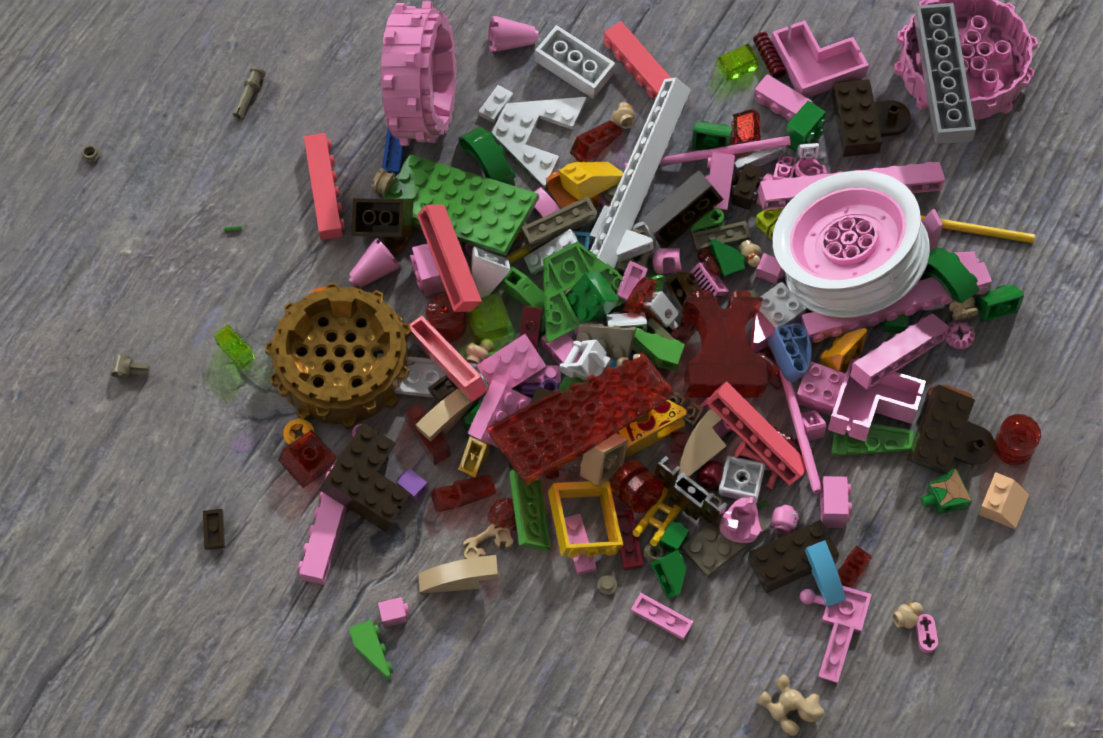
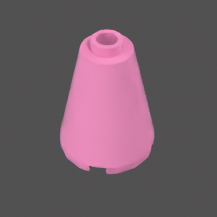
(510, 34)
(373, 265)

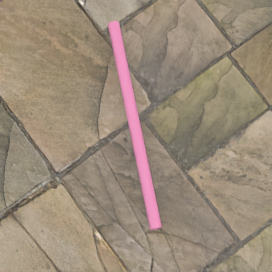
(732, 149)
(801, 434)

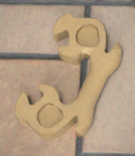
(502, 536)

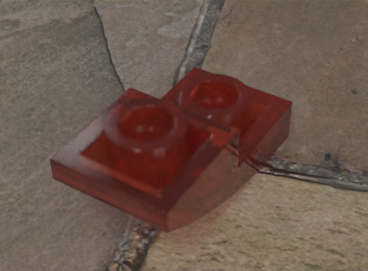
(643, 289)
(682, 333)
(853, 566)

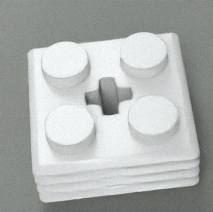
(734, 470)

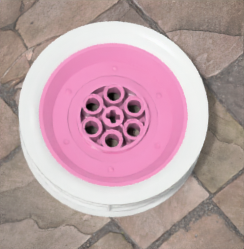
(851, 244)

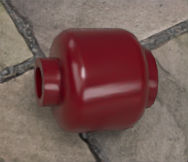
(711, 475)

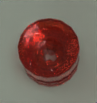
(450, 326)
(1021, 431)

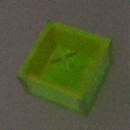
(488, 319)

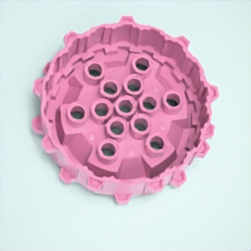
(994, 32)
(418, 73)

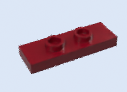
(531, 324)

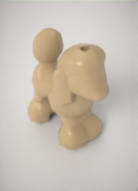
(790, 700)

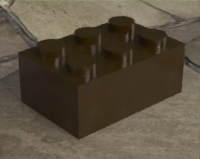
(382, 218)

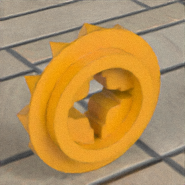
(295, 426)

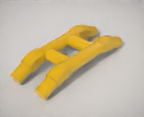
(649, 519)

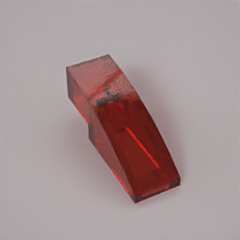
(462, 493)

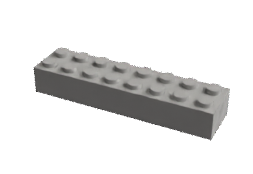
(944, 73)

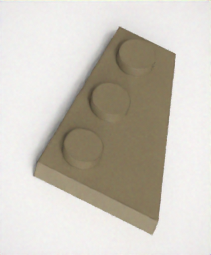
(614, 340)

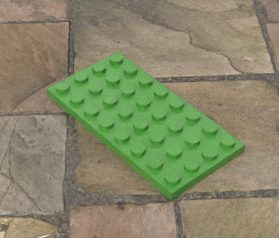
(479, 208)

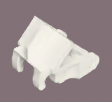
(591, 362)

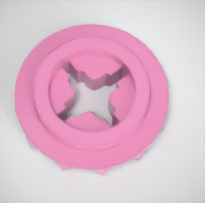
(954, 339)

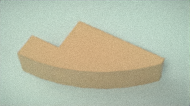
(445, 414)
(702, 444)
(458, 575)

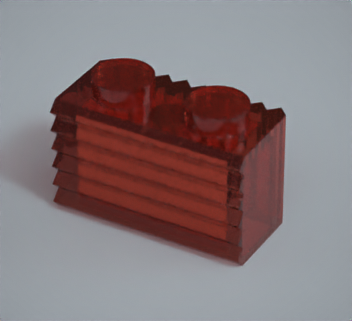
(746, 127)

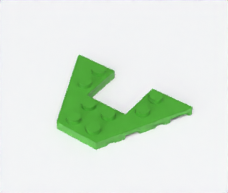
(562, 273)

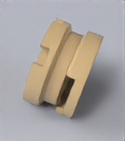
(382, 182)
(963, 310)

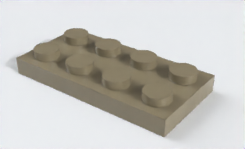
(711, 550)

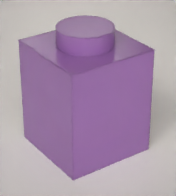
(413, 484)

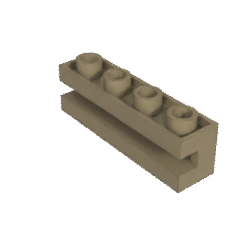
(551, 226)

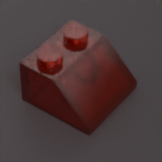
(306, 458)

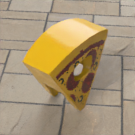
(653, 426)

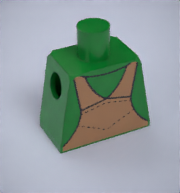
(947, 493)

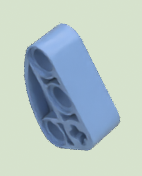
(791, 350)

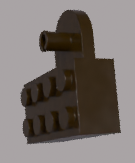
(862, 120)
(948, 434)

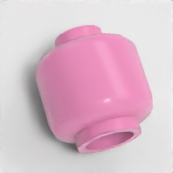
(784, 520)

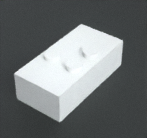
(574, 61)

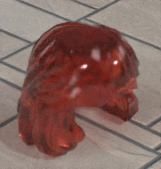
(502, 513)

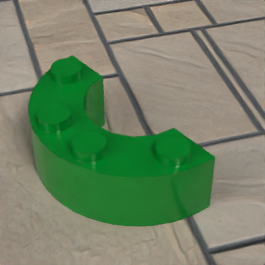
(488, 155)
(951, 274)

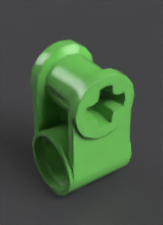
(708, 221)

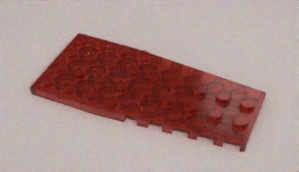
(575, 421)

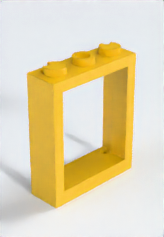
(585, 489)

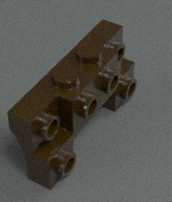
(689, 495)

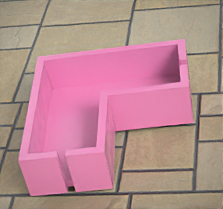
(816, 68)
(855, 406)

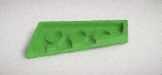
(879, 440)

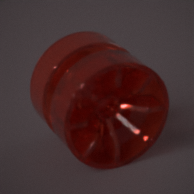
(636, 486)

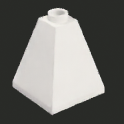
(487, 270)

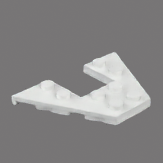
(518, 123)

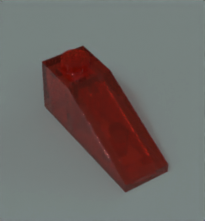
(594, 141)

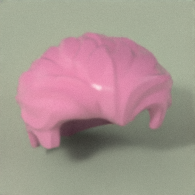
(809, 167)

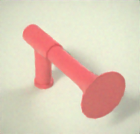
(743, 450)

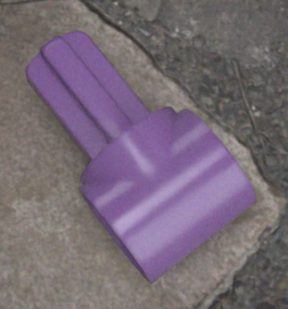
(529, 389)

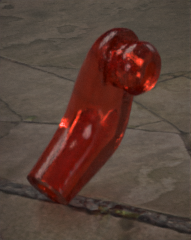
(710, 261)

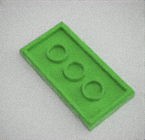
(530, 513)

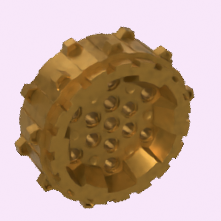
(343, 312)

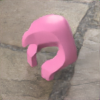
(741, 521)

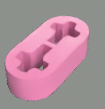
(931, 633)

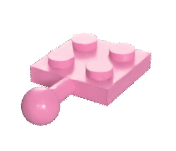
(851, 610)

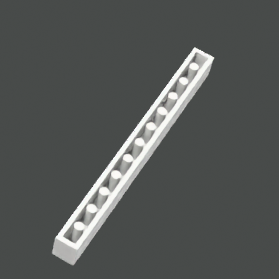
(640, 169)

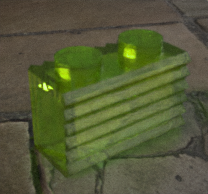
(737, 62)
(234, 346)

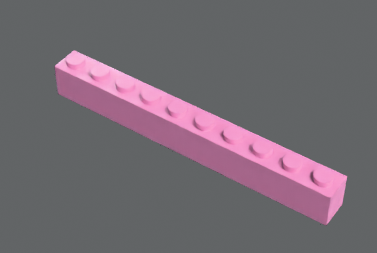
(916, 177)
(922, 296)

